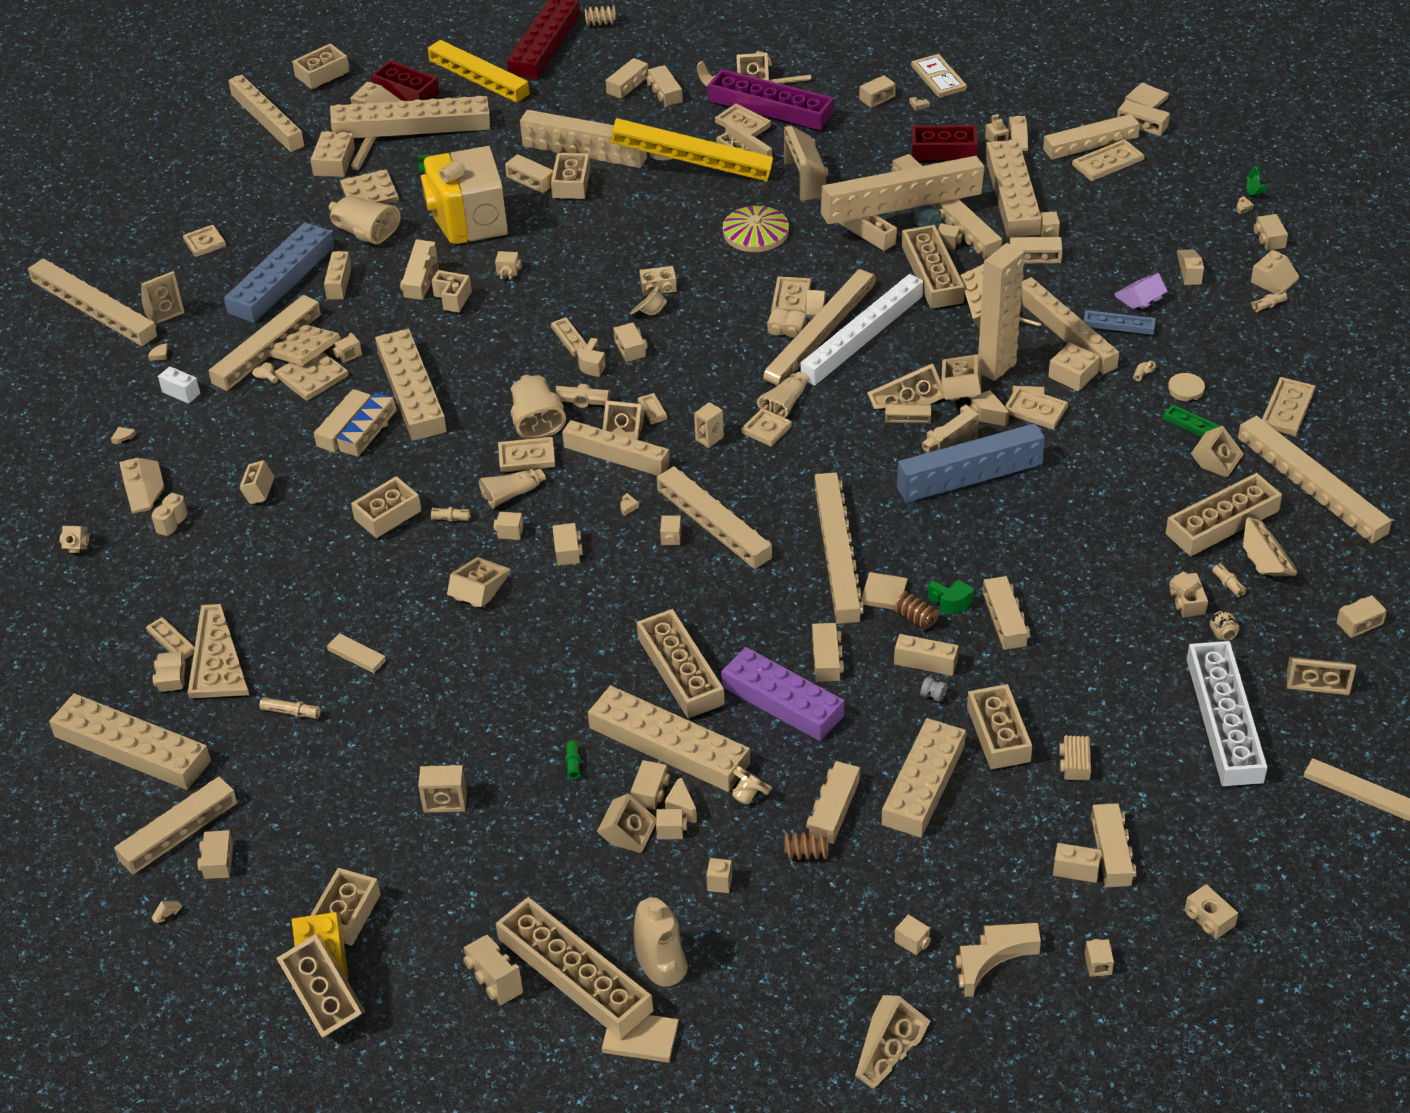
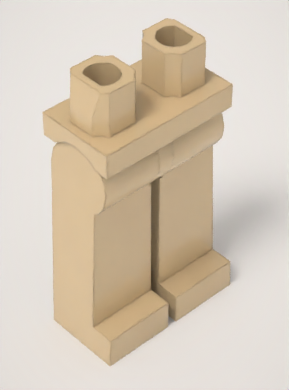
(957, 431)

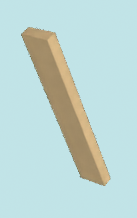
(1358, 788)

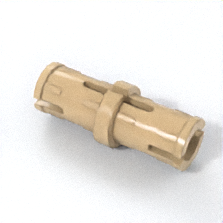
(1269, 301)
(450, 514)
(1229, 580)

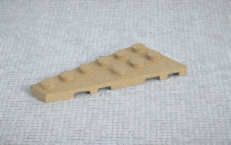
(215, 661)

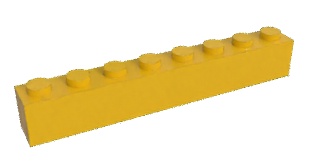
(478, 71)

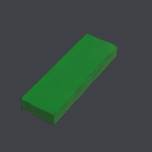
(1188, 420)

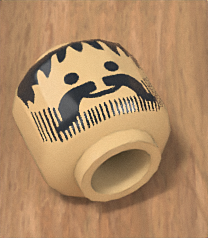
(1224, 625)

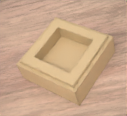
(1183, 583)

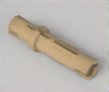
(298, 709)

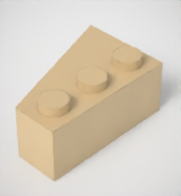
(493, 970)

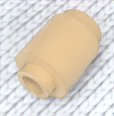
(452, 171)

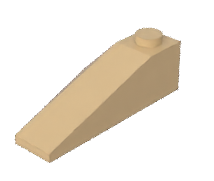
(914, 388)
(891, 1034)

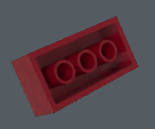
(406, 82)
(944, 142)

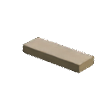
(568, 335)
(170, 637)
(356, 653)

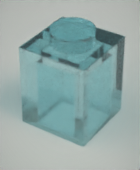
(927, 216)

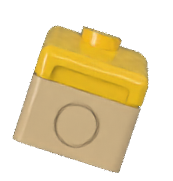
(470, 205)

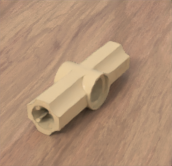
(582, 395)

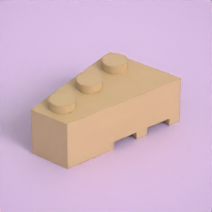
(420, 270)

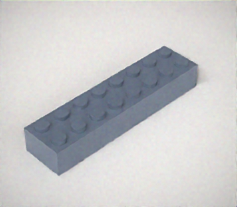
(279, 272)
(970, 462)

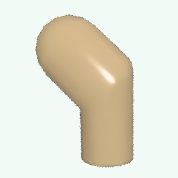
(1144, 368)

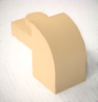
(590, 359)

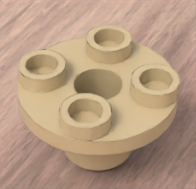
(748, 786)

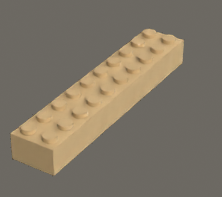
(411, 117)
(901, 189)

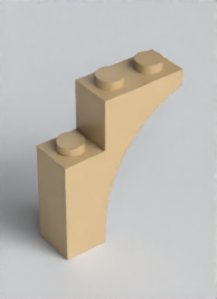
(995, 946)

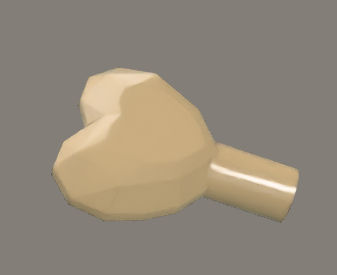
(265, 372)

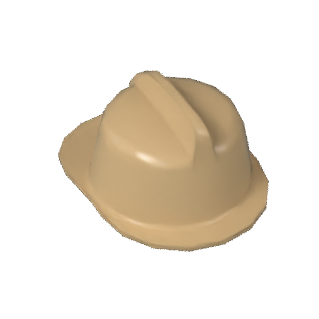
(652, 303)

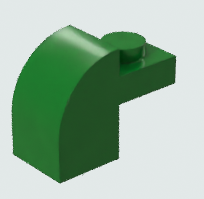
(951, 600)

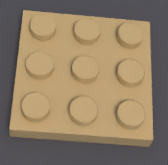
(371, 187)
(304, 344)
(312, 377)

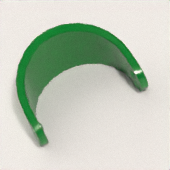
(1253, 182)

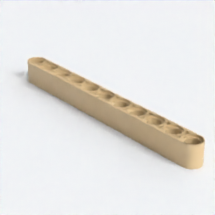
(819, 327)

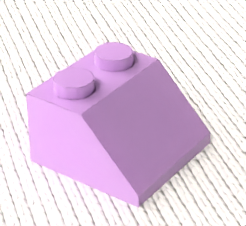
(1142, 292)

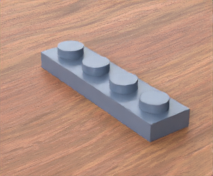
(1119, 322)

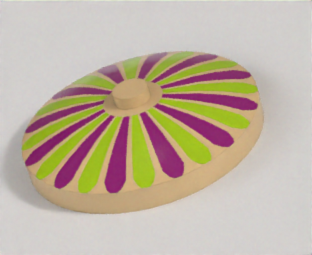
(755, 228)

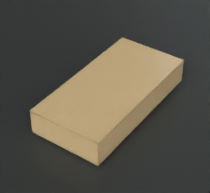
(653, 408)

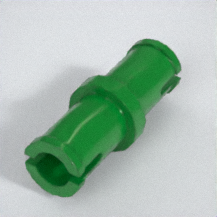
(573, 760)

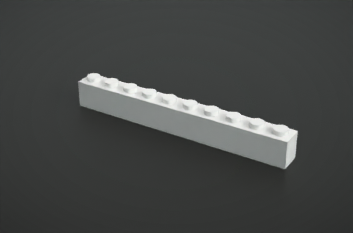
(862, 329)

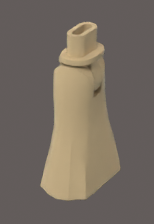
(784, 395)
(502, 488)

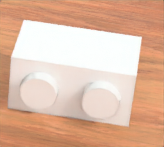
(179, 384)

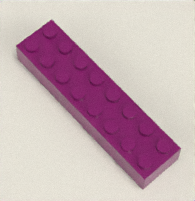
(771, 99)

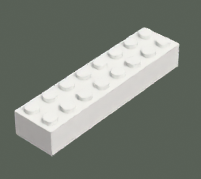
(1226, 714)

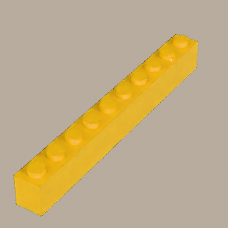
(691, 149)

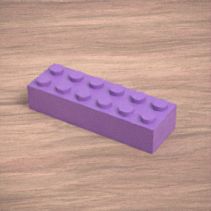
(783, 693)

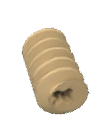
(600, 16)

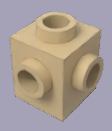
(74, 538)

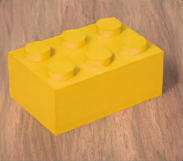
(329, 927)

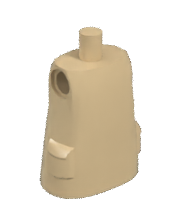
(365, 219)
(535, 408)
(659, 943)

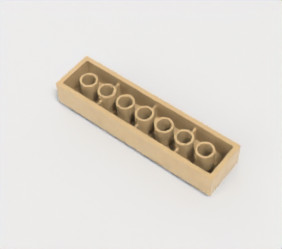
(575, 135)
(1013, 188)
(1000, 311)
(410, 385)
(668, 738)
(130, 741)
(575, 967)

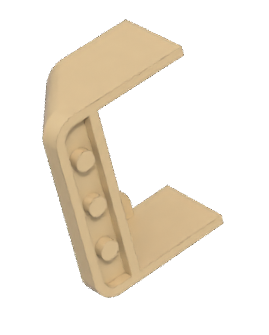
(802, 150)

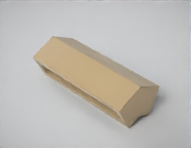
(908, 413)

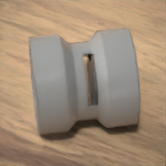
(933, 689)

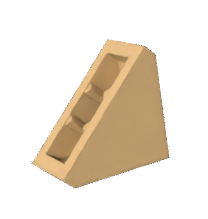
(815, 302)
(680, 799)

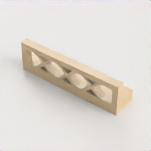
(744, 139)

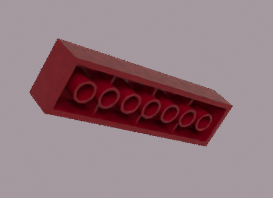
(543, 38)

